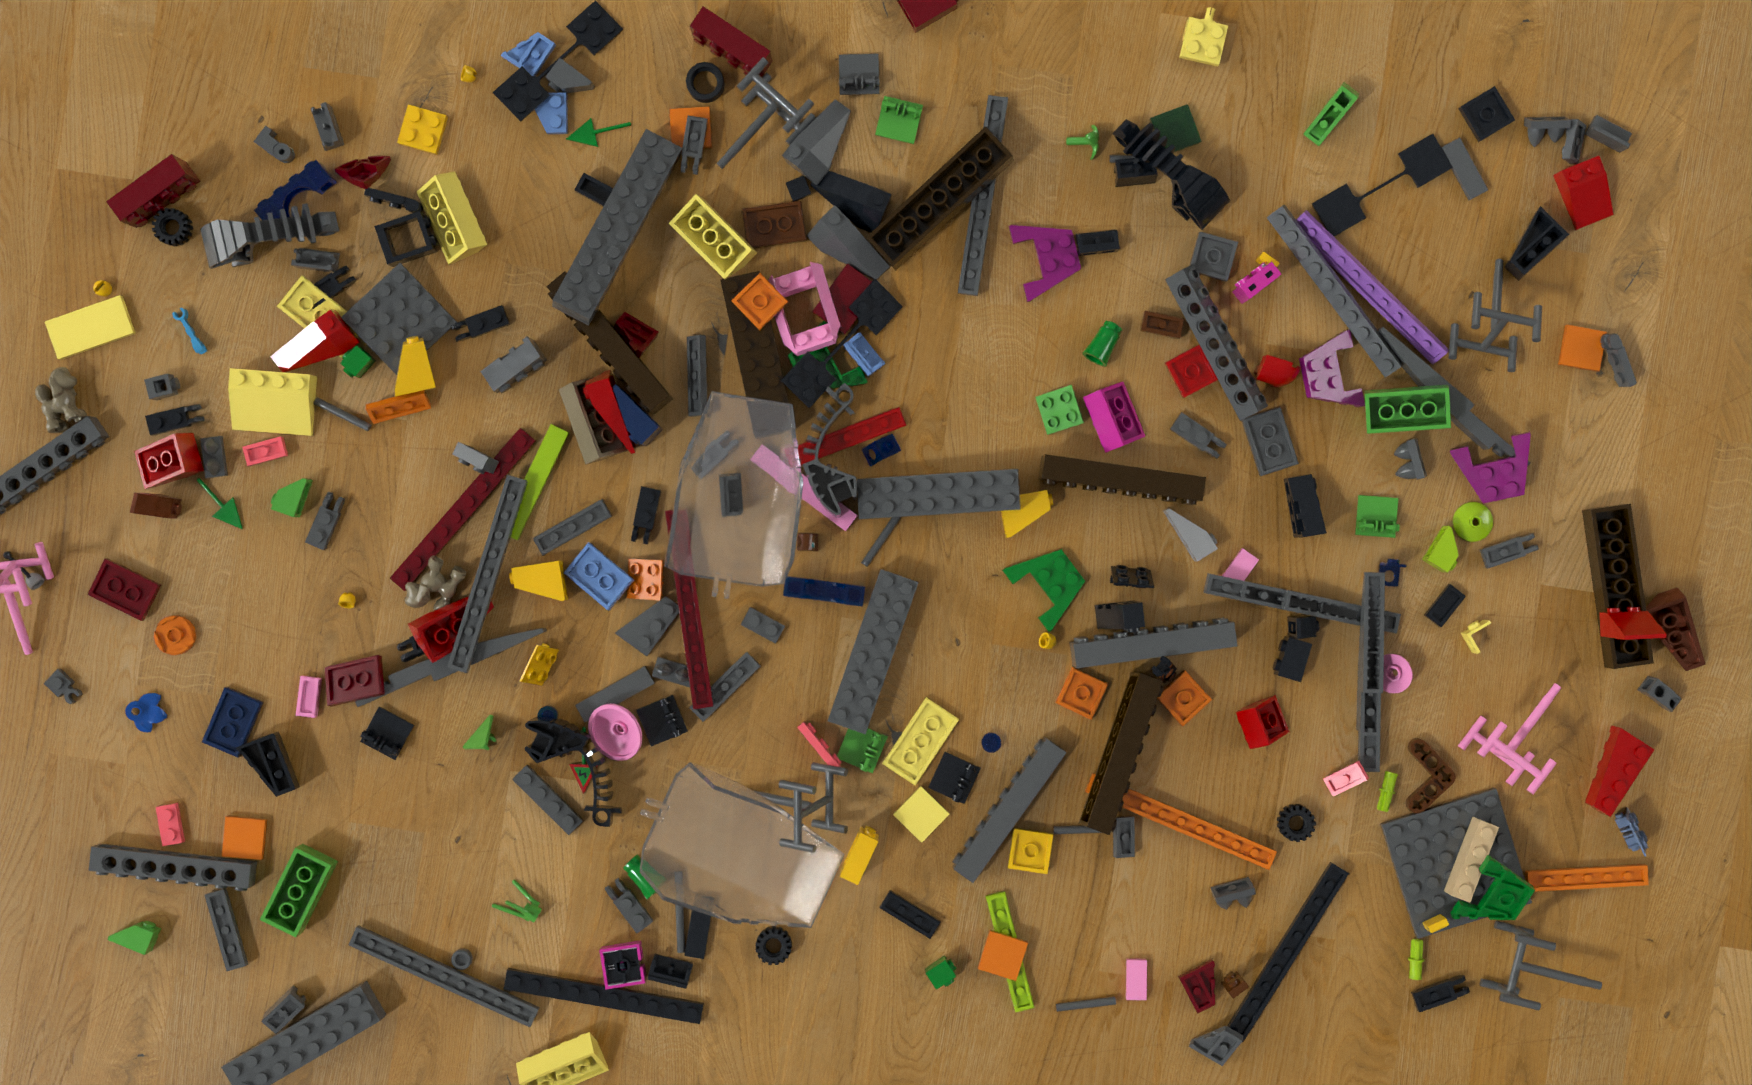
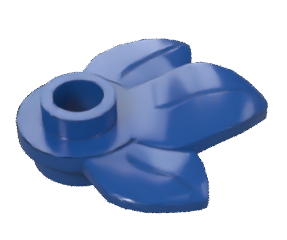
(149, 712)

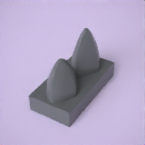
(1537, 125)
(214, 457)
(1414, 468)
(671, 671)
(1238, 889)

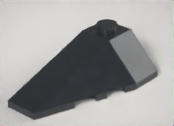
(856, 200)

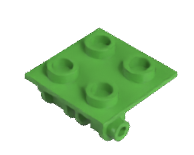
(899, 119)
(1059, 409)
(1377, 516)
(862, 749)

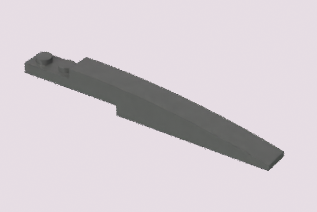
(1460, 406)
(1292, 601)
(439, 668)
(1370, 670)

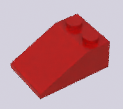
(1585, 192)
(169, 460)
(1629, 624)

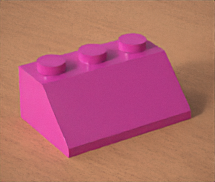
(1114, 416)

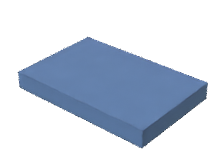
(598, 576)

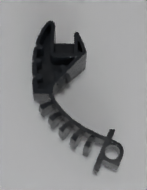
(1193, 192)
(560, 739)

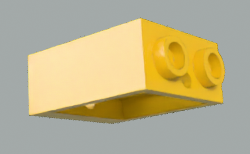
(859, 854)

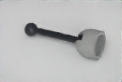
(32, 580)

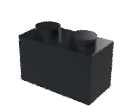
(1292, 658)

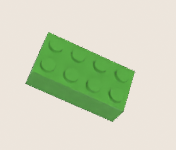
(1407, 409)
(298, 890)

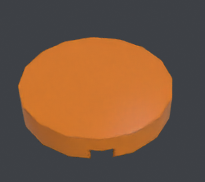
(174, 635)

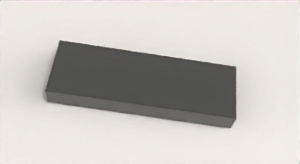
(1464, 169)

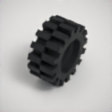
(164, 218)
(1287, 814)
(776, 933)

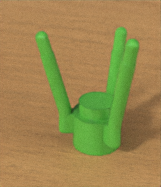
(529, 912)

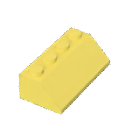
(451, 217)
(712, 237)
(564, 1064)

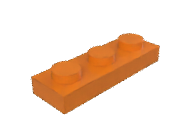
(398, 406)

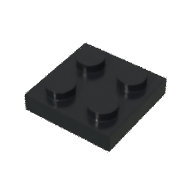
(1486, 114)

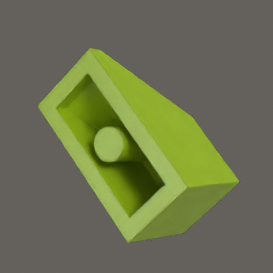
(1442, 551)

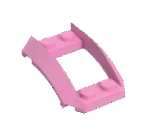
(817, 337)

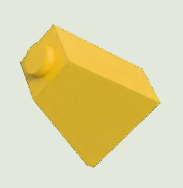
(414, 368)
(1032, 507)
(541, 579)

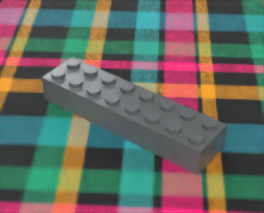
(938, 494)
(1153, 644)
(873, 651)
(306, 1038)

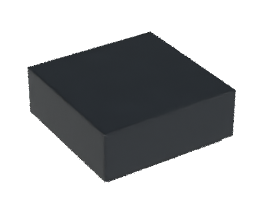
(798, 188)

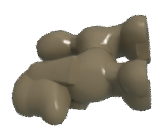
(63, 400)
(433, 581)

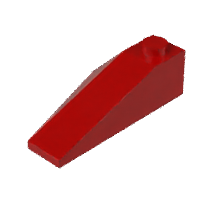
(602, 396)

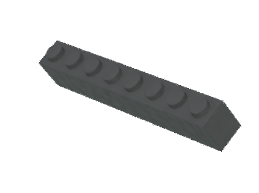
(1008, 810)

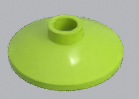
(1463, 521)

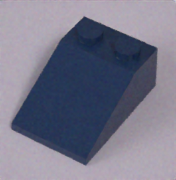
(637, 421)

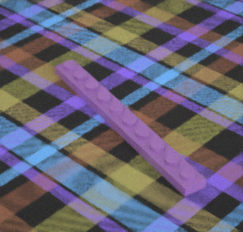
(1372, 290)

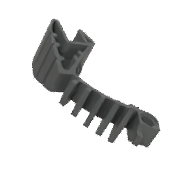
(235, 240)
(826, 482)

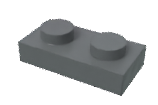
(1574, 141)
(763, 625)
(1124, 837)

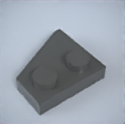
(1217, 1044)

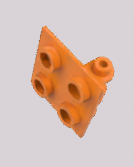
(647, 579)

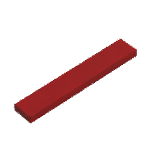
(855, 434)

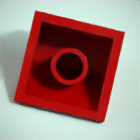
(1262, 722)

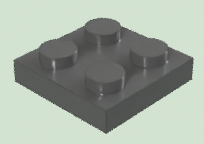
(1213, 256)

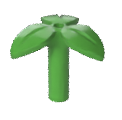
(1089, 139)

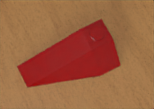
(319, 341)
(438, 629)

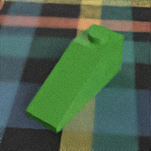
(1331, 113)

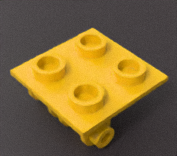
(539, 665)

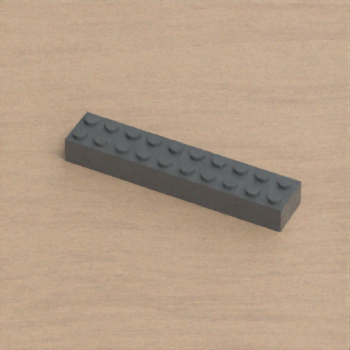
(616, 227)

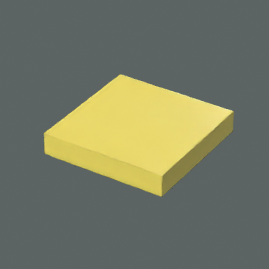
(921, 814)

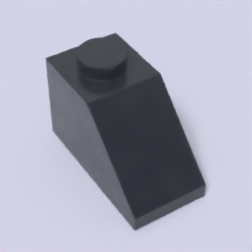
(1302, 627)

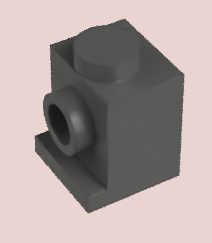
(156, 385)

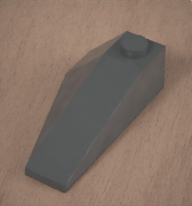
(816, 145)
(842, 241)

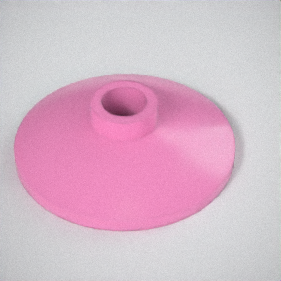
(1400, 682)

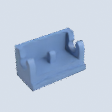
(864, 354)

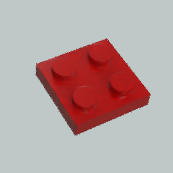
(1191, 371)

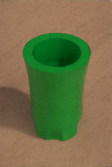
(1103, 344)
(633, 871)

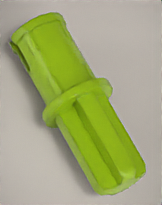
(1387, 791)
(1416, 959)

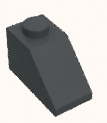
(567, 79)

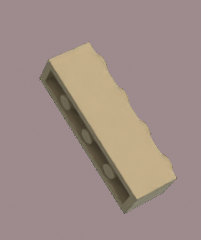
(1471, 855)

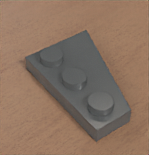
(649, 626)

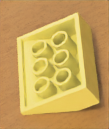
(272, 401)

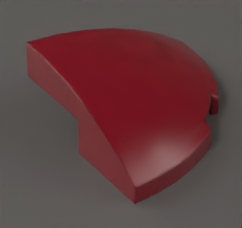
(365, 171)

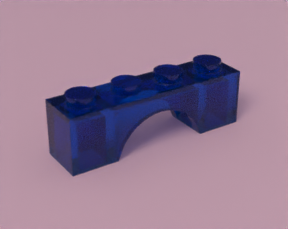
(312, 178)
(824, 591)

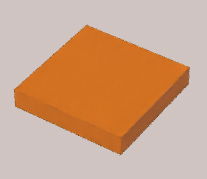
(678, 121)
(759, 301)
(1581, 348)
(1081, 693)
(1183, 698)
(244, 837)
(1002, 955)

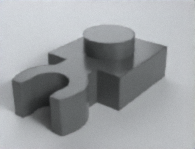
(61, 684)

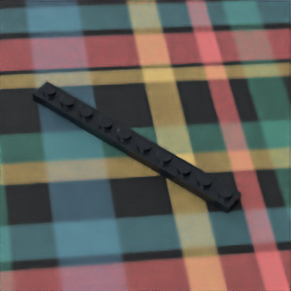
(1288, 949)
(596, 995)

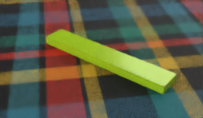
(538, 475)
(1003, 924)

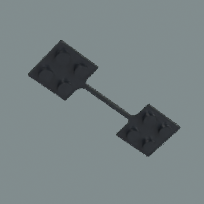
(523, 92)
(1421, 161)
(809, 376)

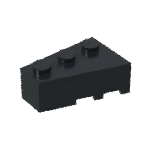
(1537, 241)
(1304, 506)
(1120, 615)
(271, 763)

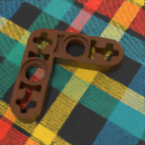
(1435, 779)

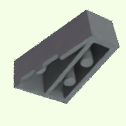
(514, 366)

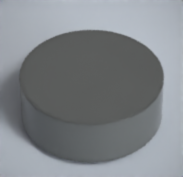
(462, 959)

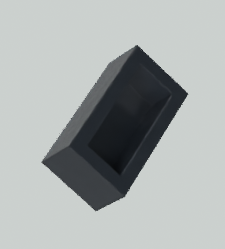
(593, 189)

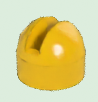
(468, 74)
(105, 290)
(347, 600)
(1047, 641)

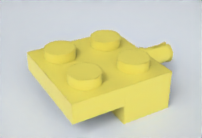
(1203, 39)

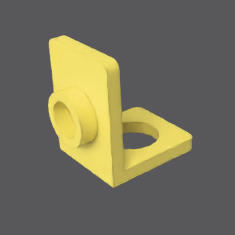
(1472, 628)

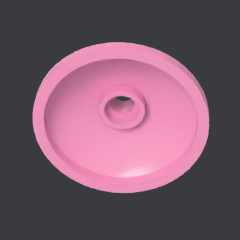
(615, 732)

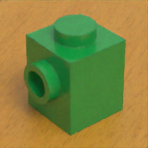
(357, 362)
(941, 972)

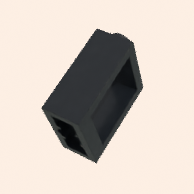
(387, 245)

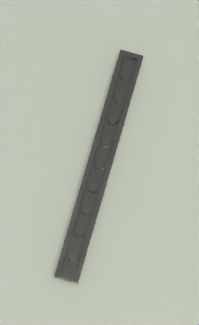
(981, 208)
(1334, 291)
(487, 574)
(444, 976)

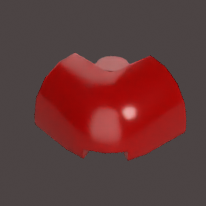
(1276, 371)

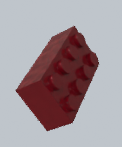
(728, 42)
(153, 191)

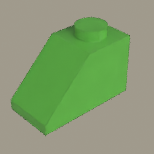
(292, 498)
(137, 937)

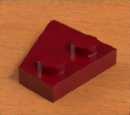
(635, 333)
(1200, 985)

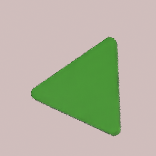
(480, 737)

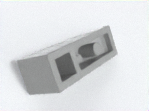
(1194, 538)

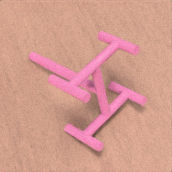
(8, 589)
(1507, 752)

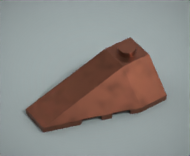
(1674, 617)

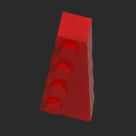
(1617, 770)

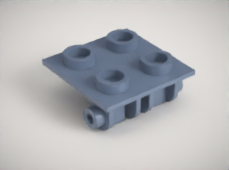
(1634, 837)

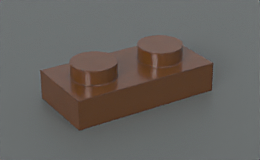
(1162, 324)
(1234, 984)

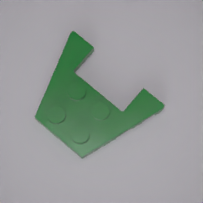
(852, 378)
(1056, 578)
(1503, 898)

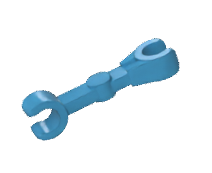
(197, 345)

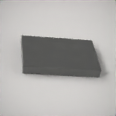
(1270, 441)

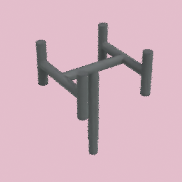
(763, 90)
(1498, 322)
(804, 808)
(1510, 992)

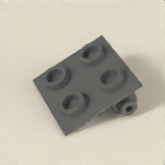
(859, 74)

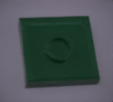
(1177, 127)

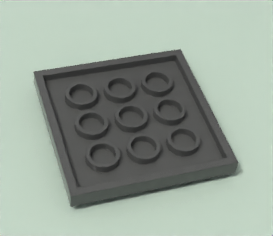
(397, 310)

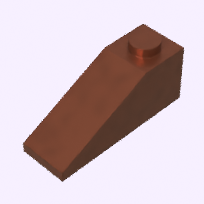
(156, 505)

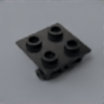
(1134, 577)
(662, 720)
(386, 733)
(954, 778)

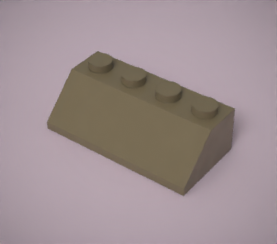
(592, 432)

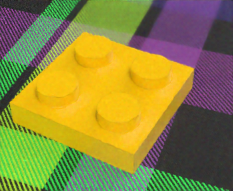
(422, 129)
(1030, 850)

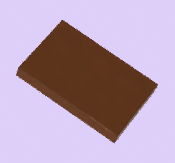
(774, 224)

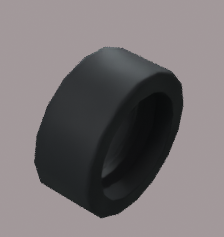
(705, 66)

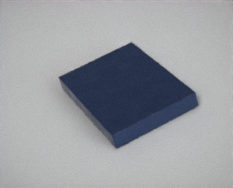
(232, 721)

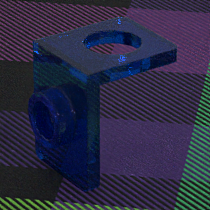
(883, 449)
(1394, 566)

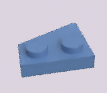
(530, 53)
(554, 113)

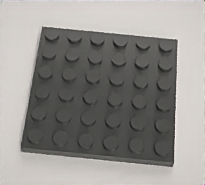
(1427, 846)

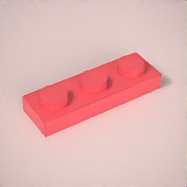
(819, 745)

